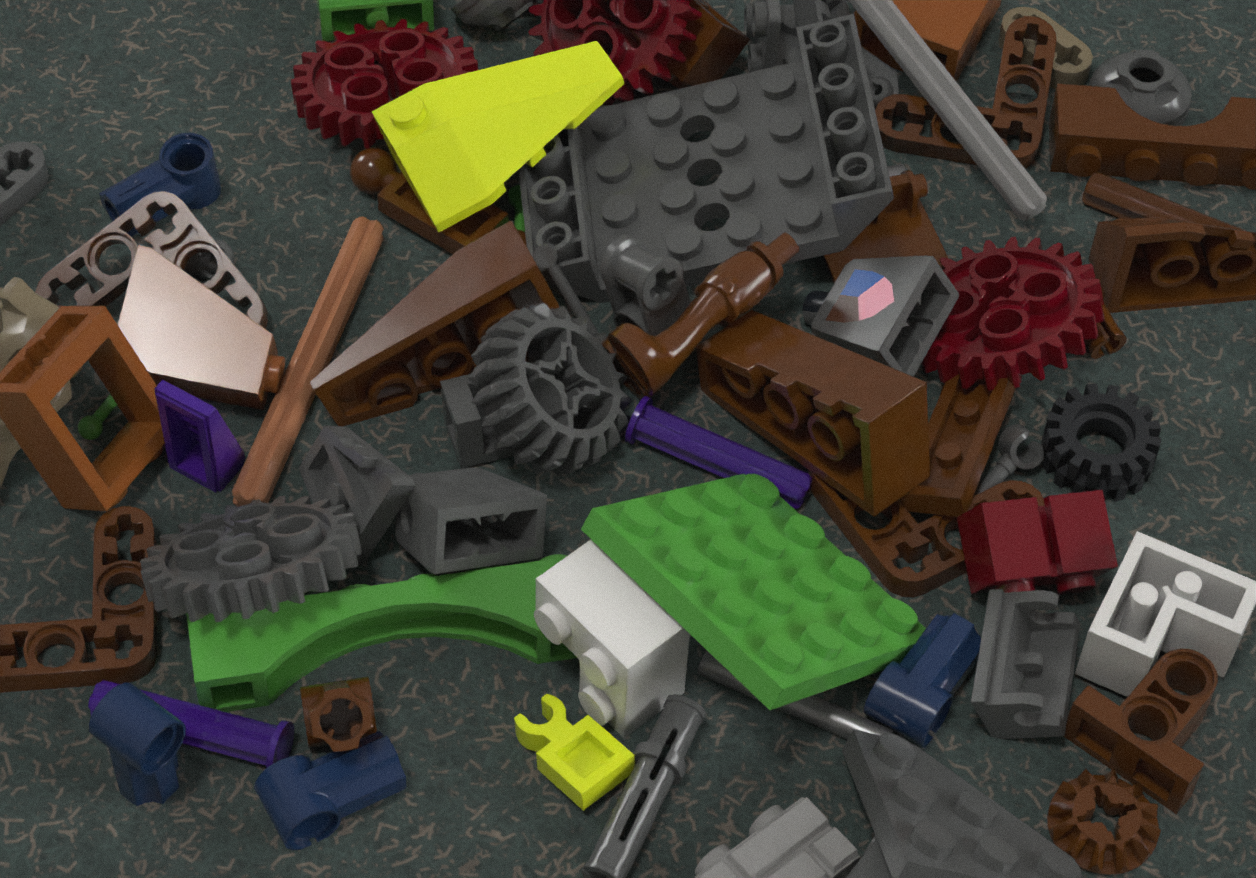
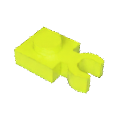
(577, 757)

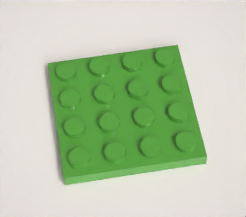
(757, 586)

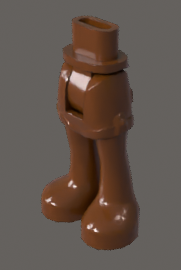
(719, 299)

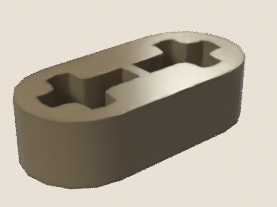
(1068, 49)

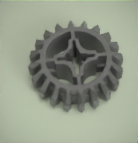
(536, 399)

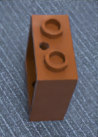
(43, 370)

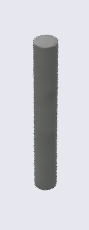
(810, 709)

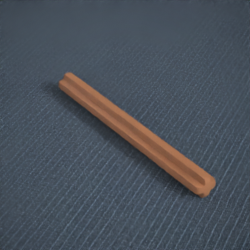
(310, 357)

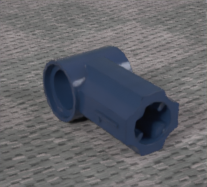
(183, 168)
(922, 687)
(140, 743)
(312, 796)

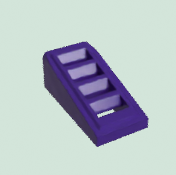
(197, 438)

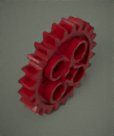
(598, 22)
(343, 85)
(1015, 313)

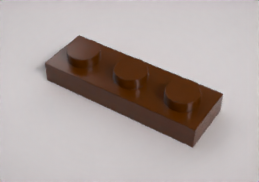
(959, 445)

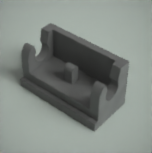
(1025, 665)

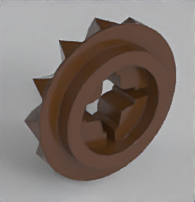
(1091, 842)

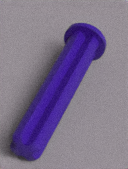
(713, 451)
(221, 730)

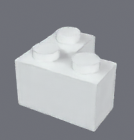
(1164, 604)
(623, 638)

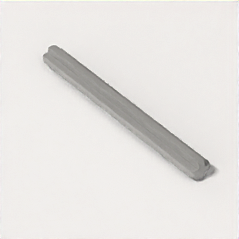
(953, 107)

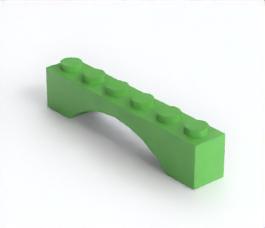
(260, 657)

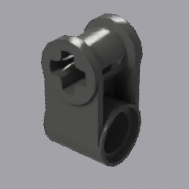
(643, 286)

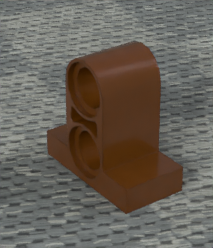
(1152, 710)

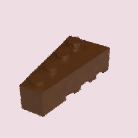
(822, 406)

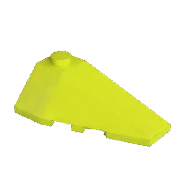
(478, 128)

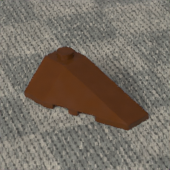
(1172, 263)
(433, 329)

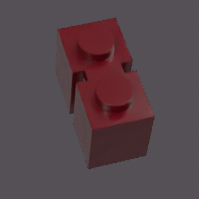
(1028, 545)

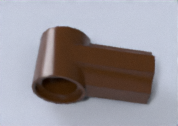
(338, 713)

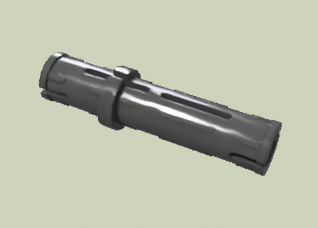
(675, 728)

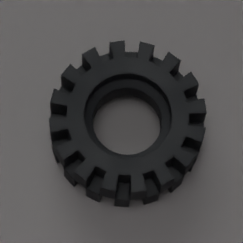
(1109, 416)

